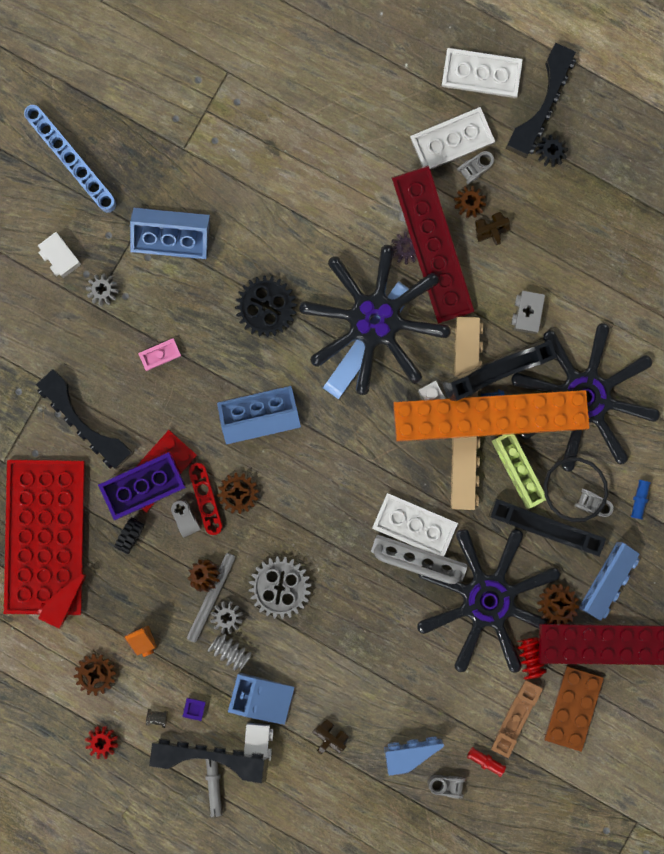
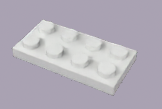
(482, 73)
(452, 139)
(414, 525)

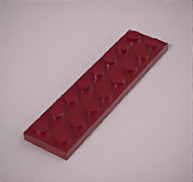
(433, 243)
(601, 644)

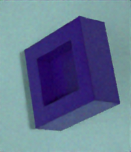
(194, 709)

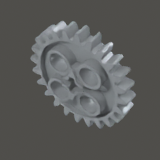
(297, 590)

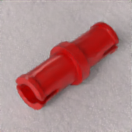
(486, 761)

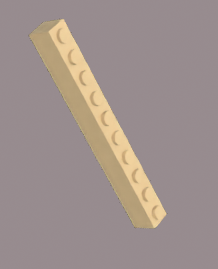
(464, 449)

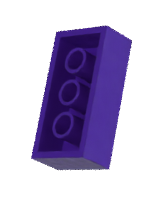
(142, 486)

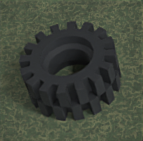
(129, 535)

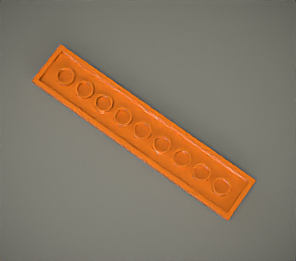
(491, 415)

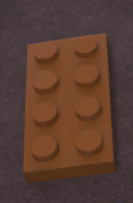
(573, 708)

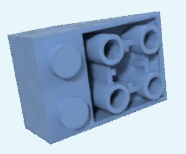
(260, 699)
(406, 757)

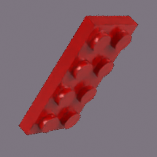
(180, 452)

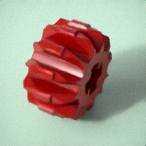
(107, 746)

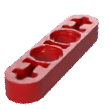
(208, 498)

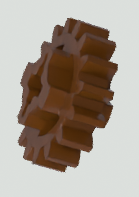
(237, 484)
(564, 599)
(83, 671)

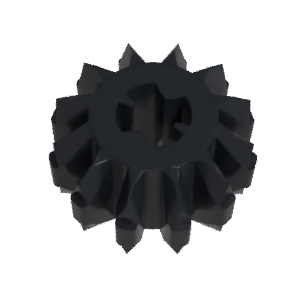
(558, 155)

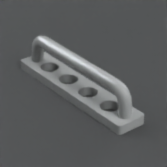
(415, 564)

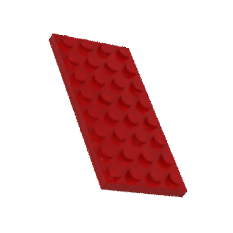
(42, 532)

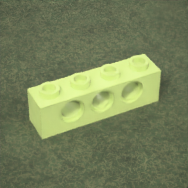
(519, 470)

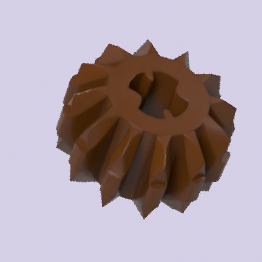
(463, 197)
(204, 575)

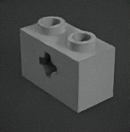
(535, 304)

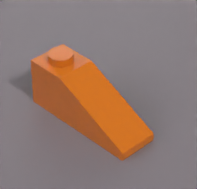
(141, 641)

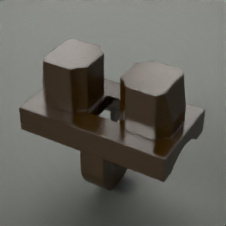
(493, 230)
(336, 743)

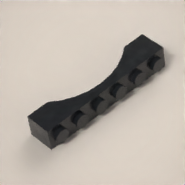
(556, 65)
(512, 363)
(57, 390)
(547, 527)
(247, 767)

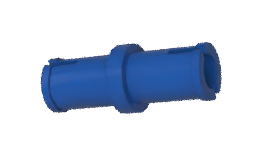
(640, 499)

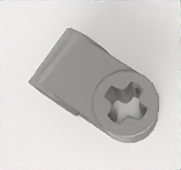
(475, 167)
(592, 503)
(185, 522)
(448, 786)

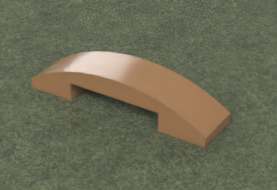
(516, 718)

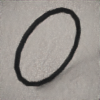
(550, 503)

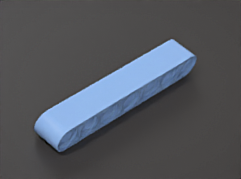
(66, 150)
(352, 361)

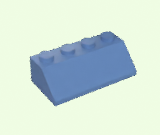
(169, 233)
(258, 415)
(609, 580)

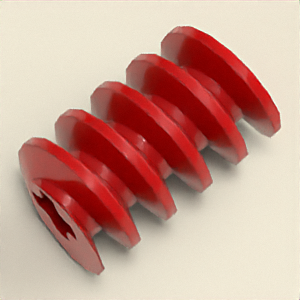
(531, 658)

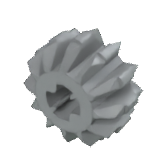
(98, 285)
(223, 611)

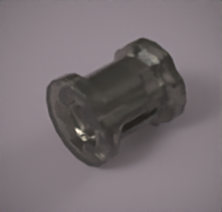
(156, 718)

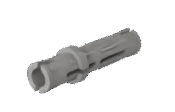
(213, 788)

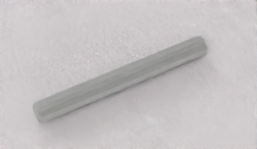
(210, 598)

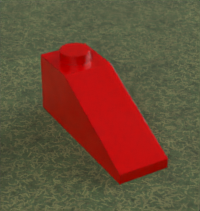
(58, 606)

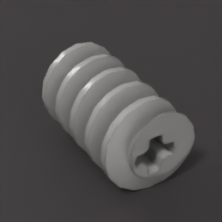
(230, 652)

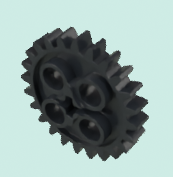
(257, 321)

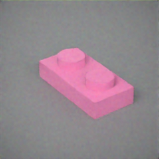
(159, 354)

